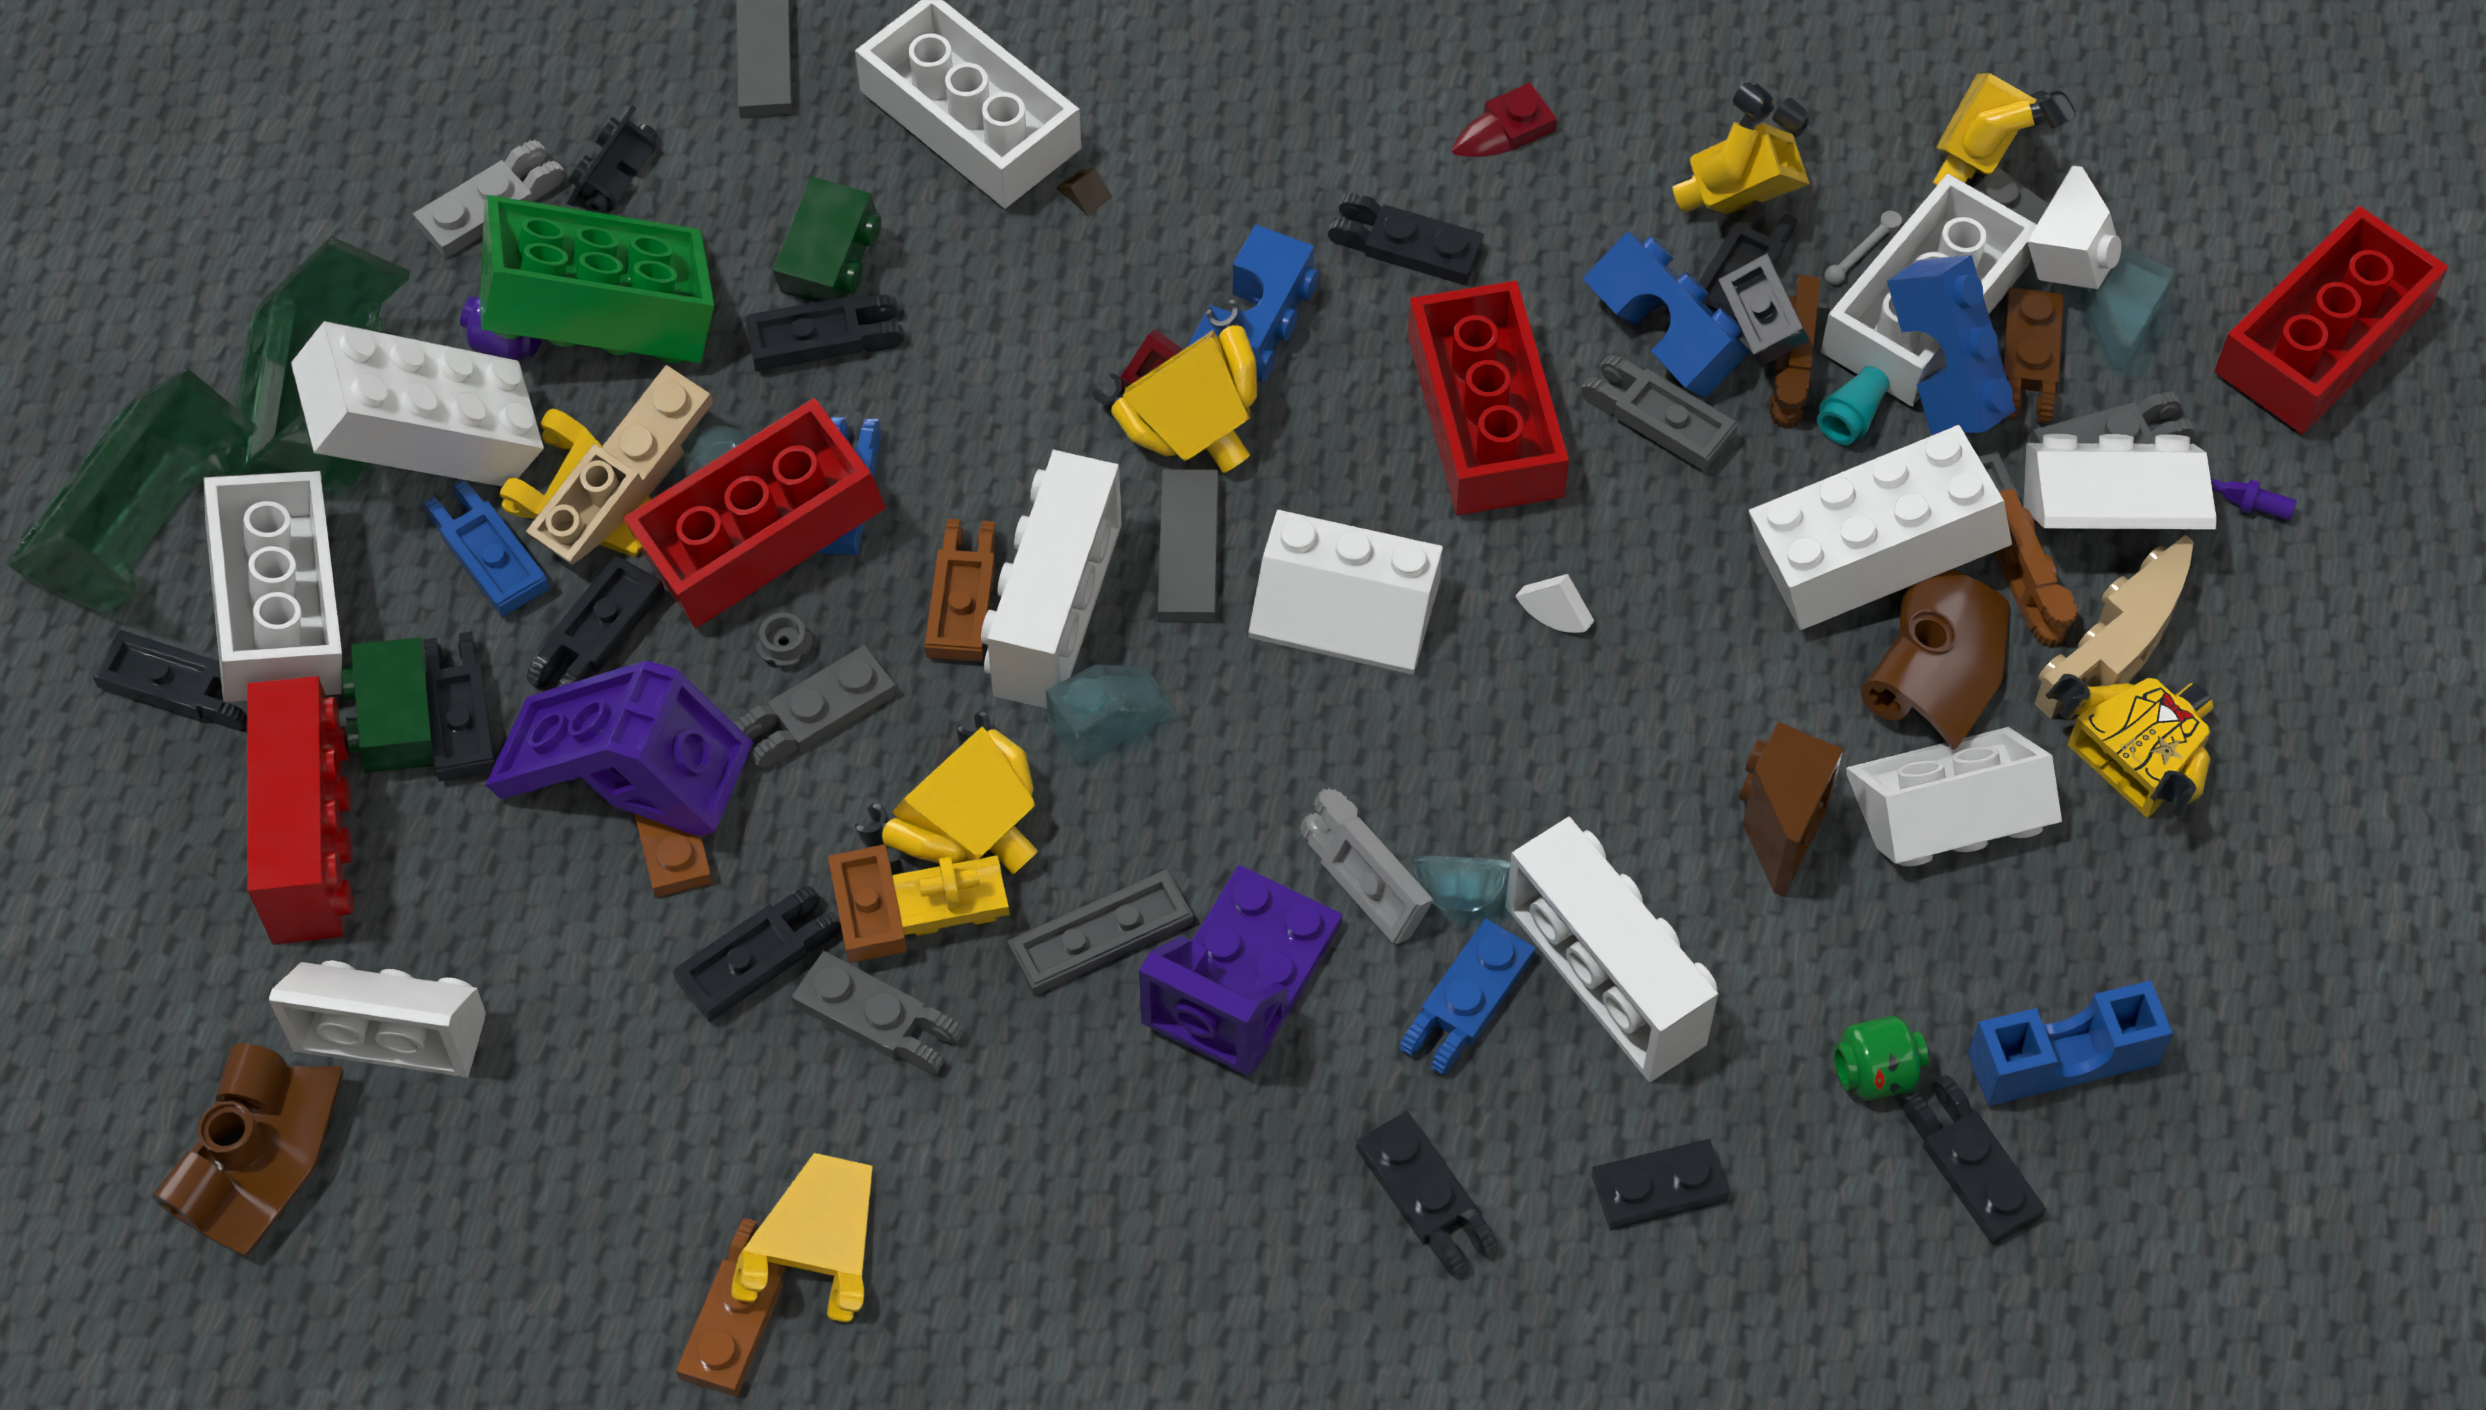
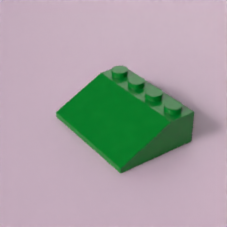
(594, 280)

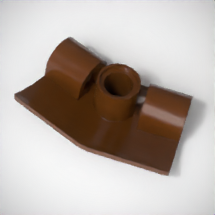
(1944, 656)
(244, 1187)

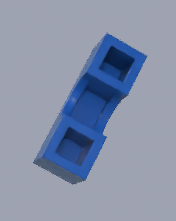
(1274, 276)
(1949, 305)
(1699, 343)
(2110, 1037)

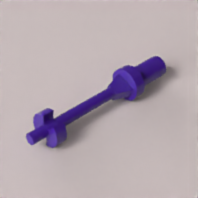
(2250, 497)

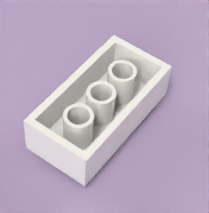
(969, 100)
(1947, 224)
(415, 405)
(1880, 527)
(1053, 577)
(272, 581)
(1611, 948)

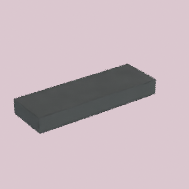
(764, 58)
(1188, 546)
(1100, 932)

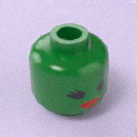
(1880, 1058)

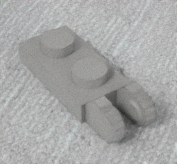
(459, 215)
(1365, 866)

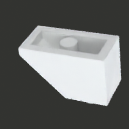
(2075, 235)

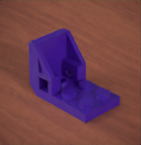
(634, 738)
(1239, 972)

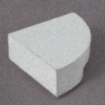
(1556, 604)

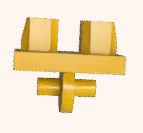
(950, 895)

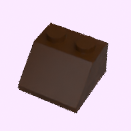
(1787, 799)

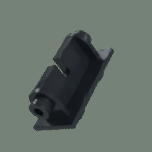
(621, 145)

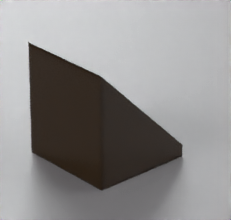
(1085, 190)

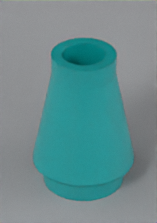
(1850, 409)

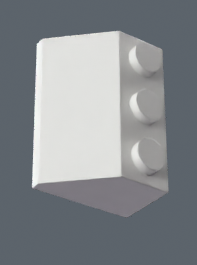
(2118, 483)
(1345, 591)
(1956, 797)
(380, 1017)

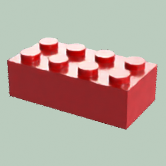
(2330, 319)
(1487, 398)
(755, 512)
(297, 810)

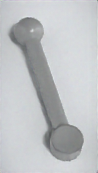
(1889, 223)

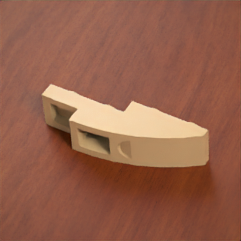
(624, 471)
(2128, 627)

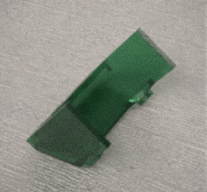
(330, 286)
(128, 490)

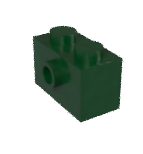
(827, 242)
(390, 705)

